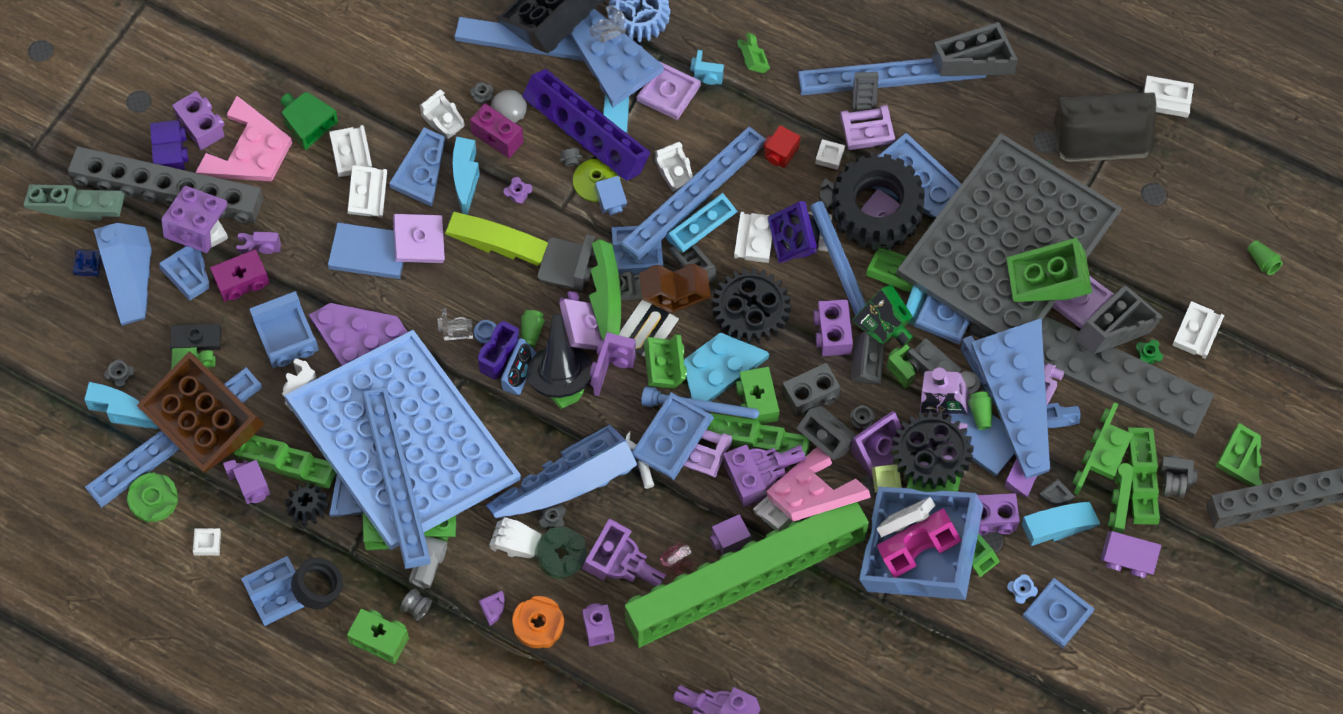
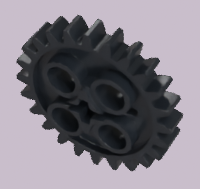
(751, 305)
(932, 450)

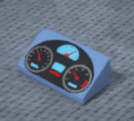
(516, 369)

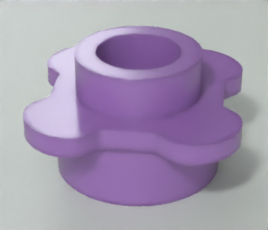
(518, 197)

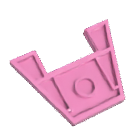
(256, 152)
(804, 494)

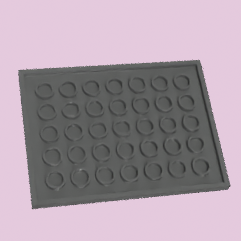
(1002, 210)

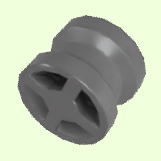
(1174, 485)
(415, 604)

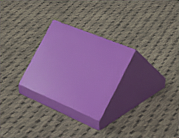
(874, 444)

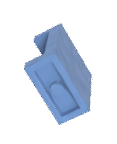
(284, 330)

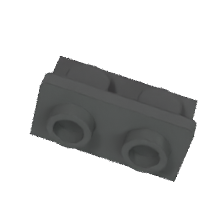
(928, 357)

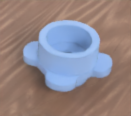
(1022, 581)

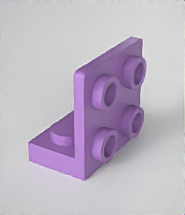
(192, 218)
(615, 350)

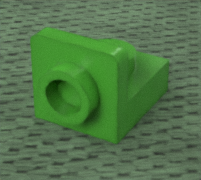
(901, 369)

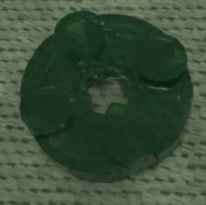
(548, 559)

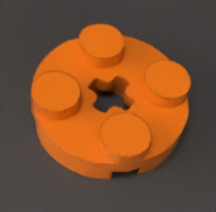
(532, 609)

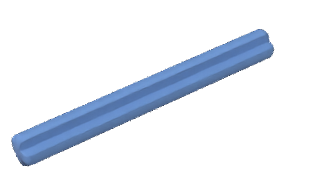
(838, 256)

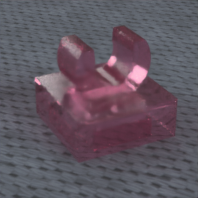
(675, 555)

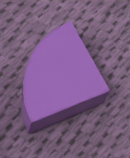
(230, 465)
(493, 607)

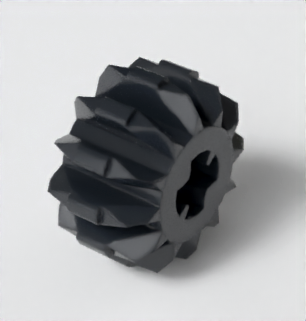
(298, 501)

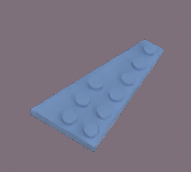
(616, 63)
(936, 180)
(1016, 379)

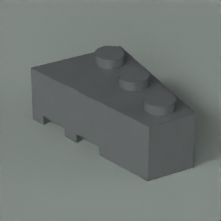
(975, 53)
(1118, 321)

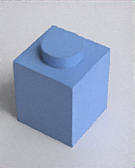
(610, 195)

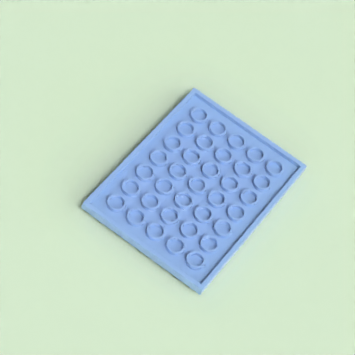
(443, 441)

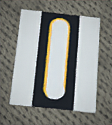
(648, 322)

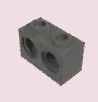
(808, 385)

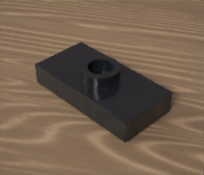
(200, 336)

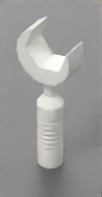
(644, 469)

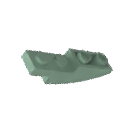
(73, 203)

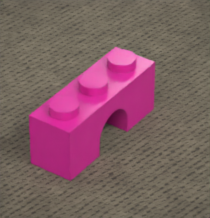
(902, 549)

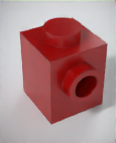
(781, 147)

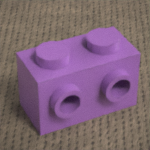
(1130, 553)

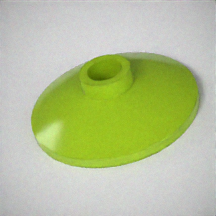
(584, 182)

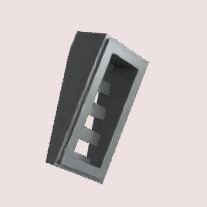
(863, 92)
(700, 259)

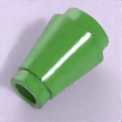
(1265, 258)
(531, 326)
(981, 409)

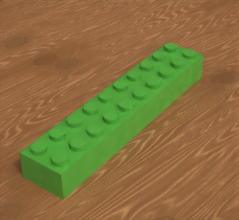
(744, 572)

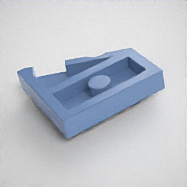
(186, 272)

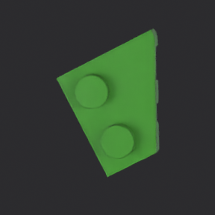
(1242, 456)

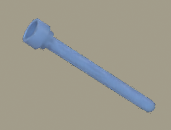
(652, 397)

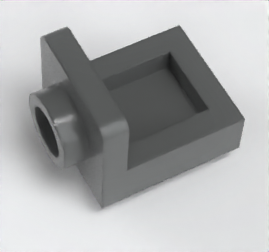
(1177, 466)

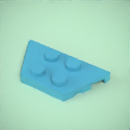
(719, 364)

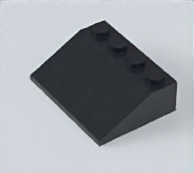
(545, 22)

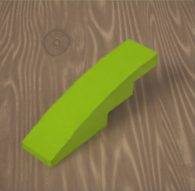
(496, 237)

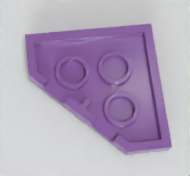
(354, 331)

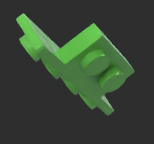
(1107, 452)

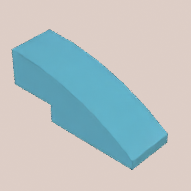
(465, 172)
(118, 405)
(1059, 522)

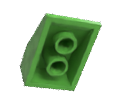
(1050, 273)

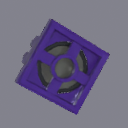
(795, 231)

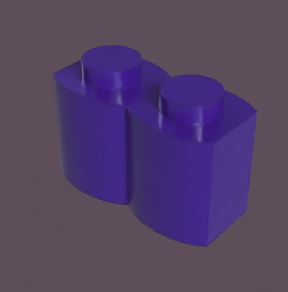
(168, 144)
(495, 353)

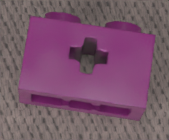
(496, 130)
(246, 266)

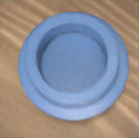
(484, 330)

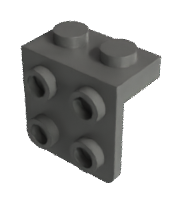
(567, 263)

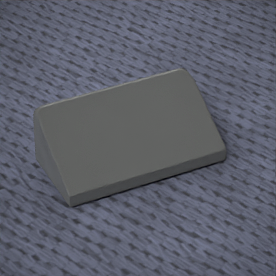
(867, 359)

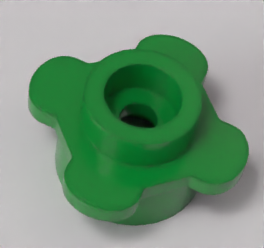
(1153, 346)

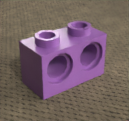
(198, 120)
(836, 327)
(992, 506)

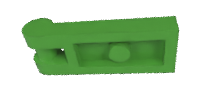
(1121, 498)

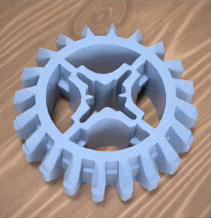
(648, 21)

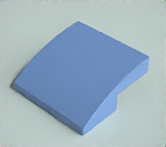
(626, 262)
(272, 590)

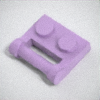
(867, 133)
(706, 459)

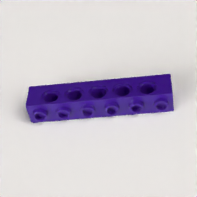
(586, 124)

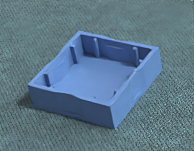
(935, 574)

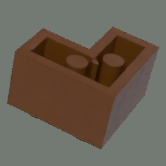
(675, 289)

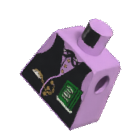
(944, 393)

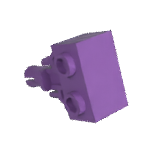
(757, 470)
(619, 557)
(719, 702)

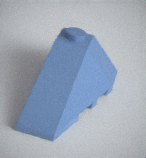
(126, 260)

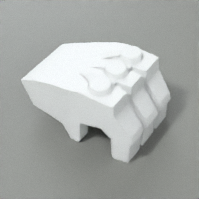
(442, 115)
(673, 166)
(304, 376)
(514, 538)

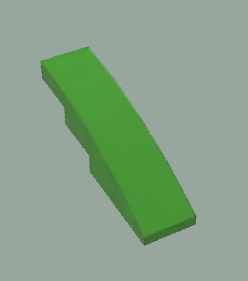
(607, 298)
(755, 435)
(287, 461)
(1144, 481)

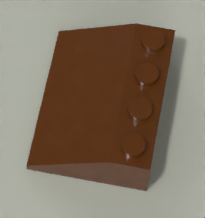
(200, 413)

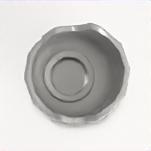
(510, 104)

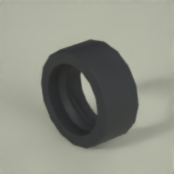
(325, 568)

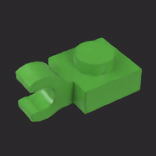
(753, 56)
(205, 356)

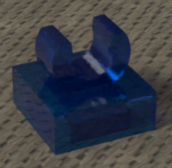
(87, 263)

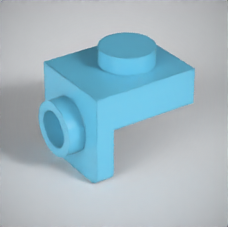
(707, 72)

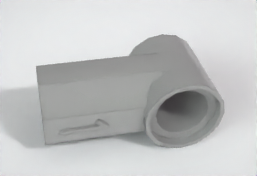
(423, 575)

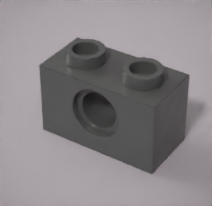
(826, 432)

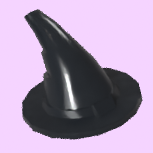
(559, 368)

